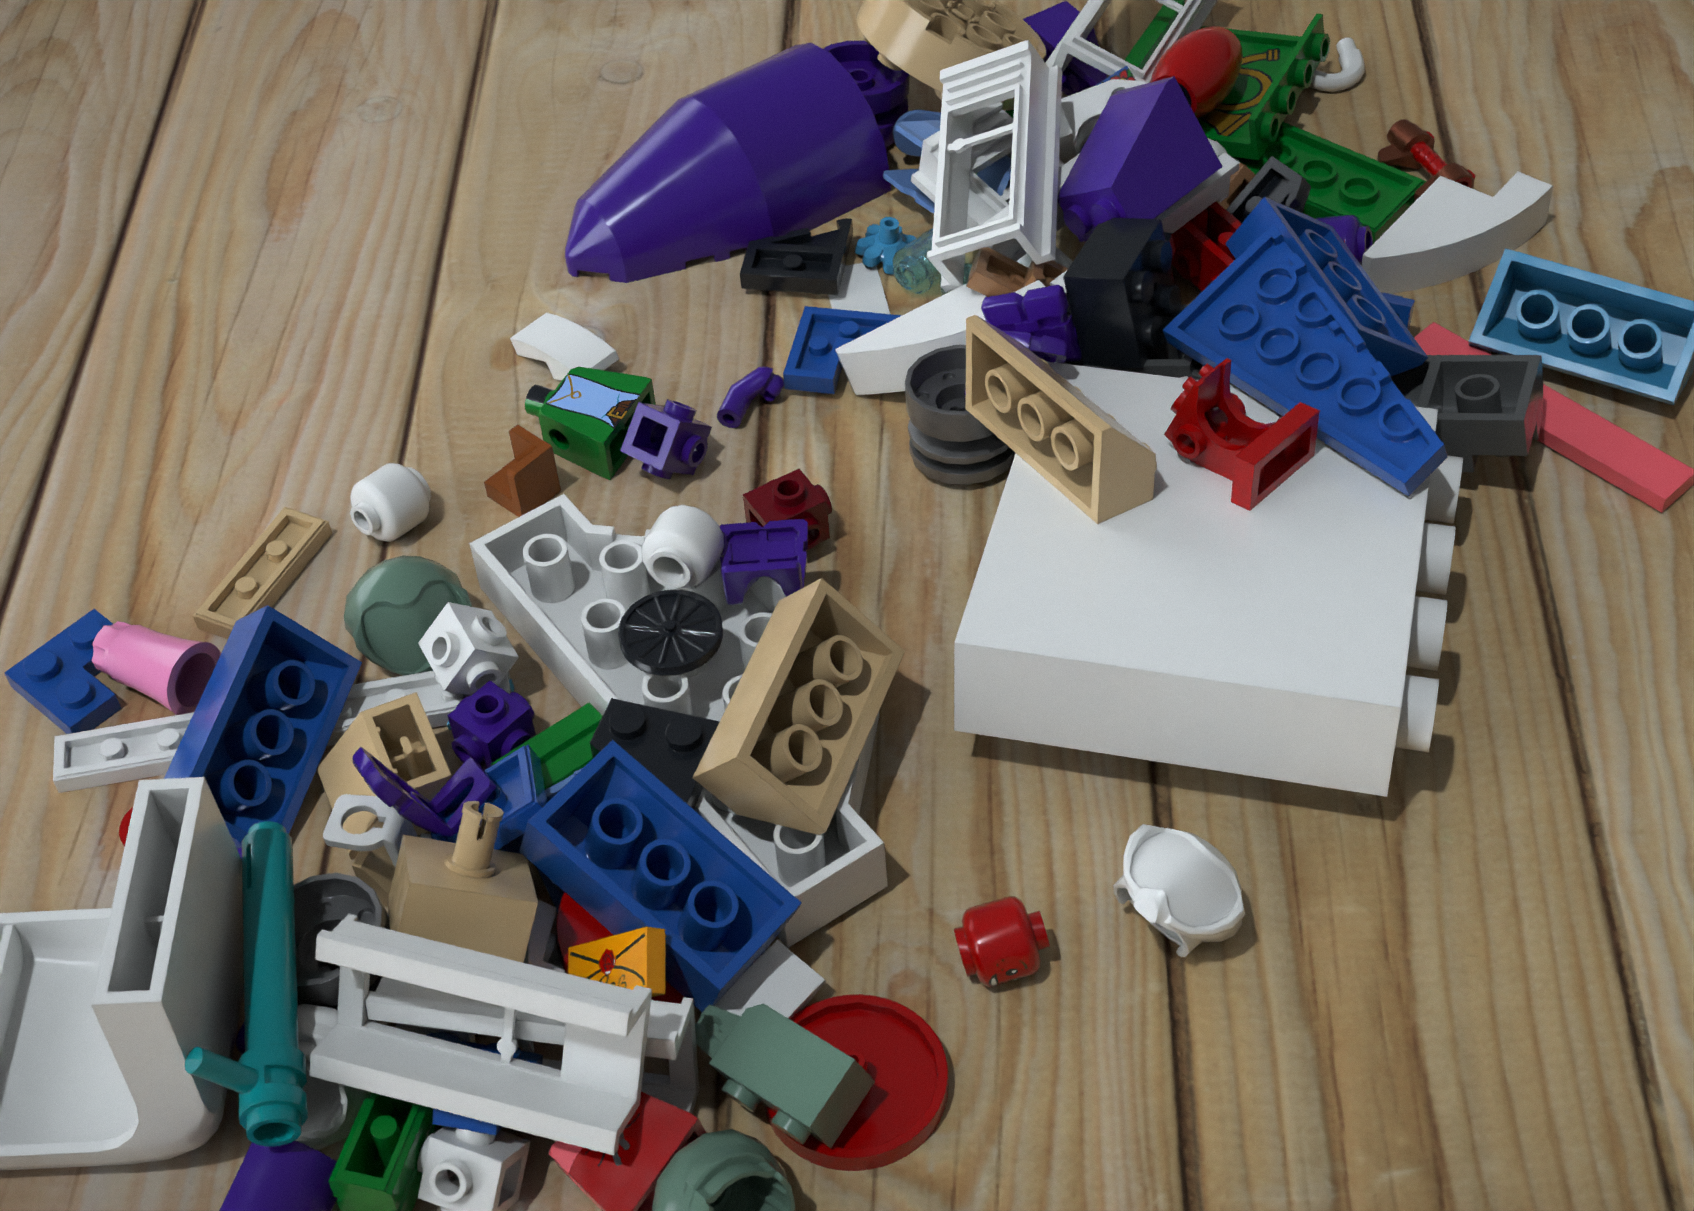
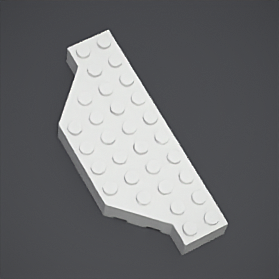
(566, 595)

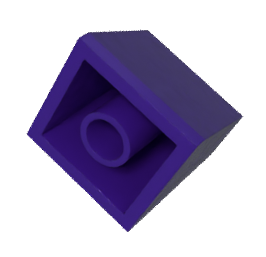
(1137, 158)

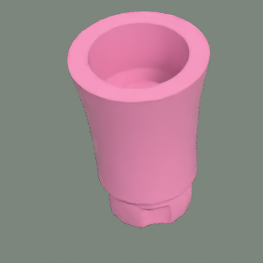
(156, 664)

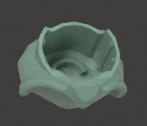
(396, 607)
(724, 1174)

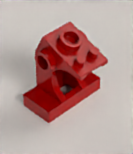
(1219, 436)

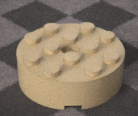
(940, 34)

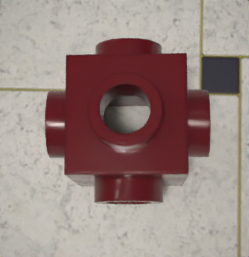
(790, 499)

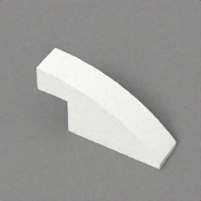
(1456, 232)
(882, 357)

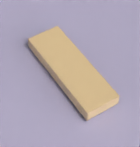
(264, 570)

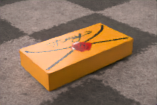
(623, 960)

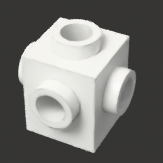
(467, 649)
(472, 1169)

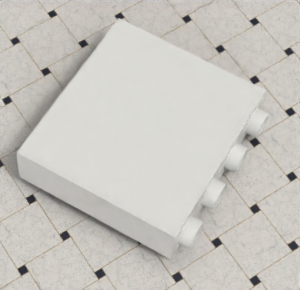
(1208, 625)

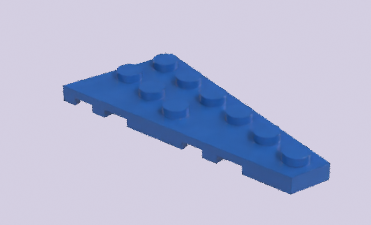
(1299, 347)

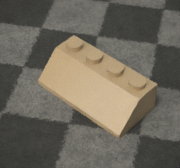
(1054, 425)
(801, 712)

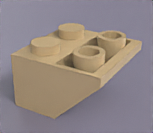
(400, 739)

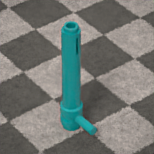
(273, 1067)

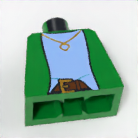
(589, 416)

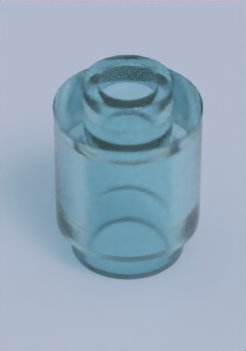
(913, 267)

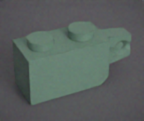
(785, 1069)

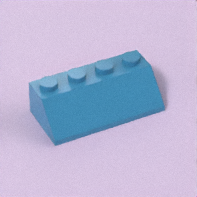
(1589, 326)

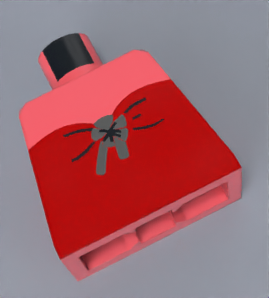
(644, 1150)

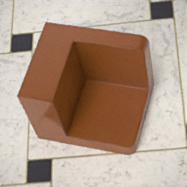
(528, 478)

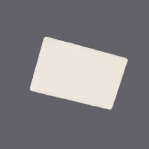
(860, 290)

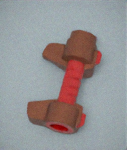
(1414, 149)

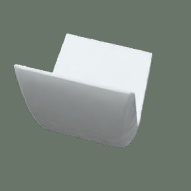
(120, 995)

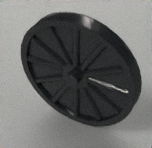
(670, 632)

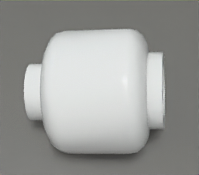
(390, 502)
(682, 547)

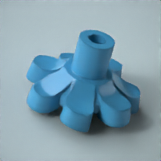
(882, 243)

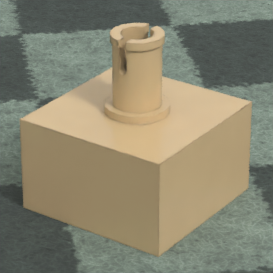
(465, 889)

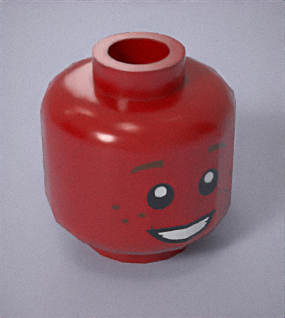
(1001, 941)

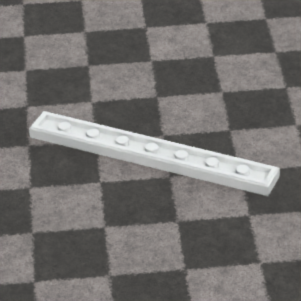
(149, 746)

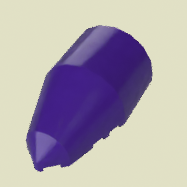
(733, 166)

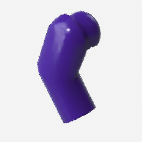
(741, 393)

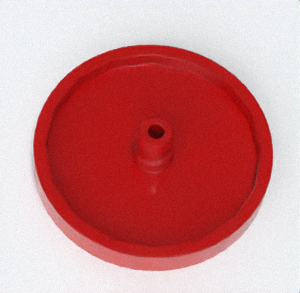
(908, 1077)

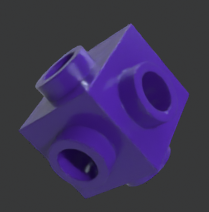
(666, 438)
(490, 724)

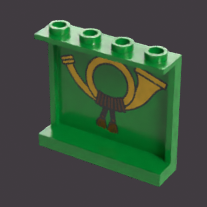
(1268, 84)

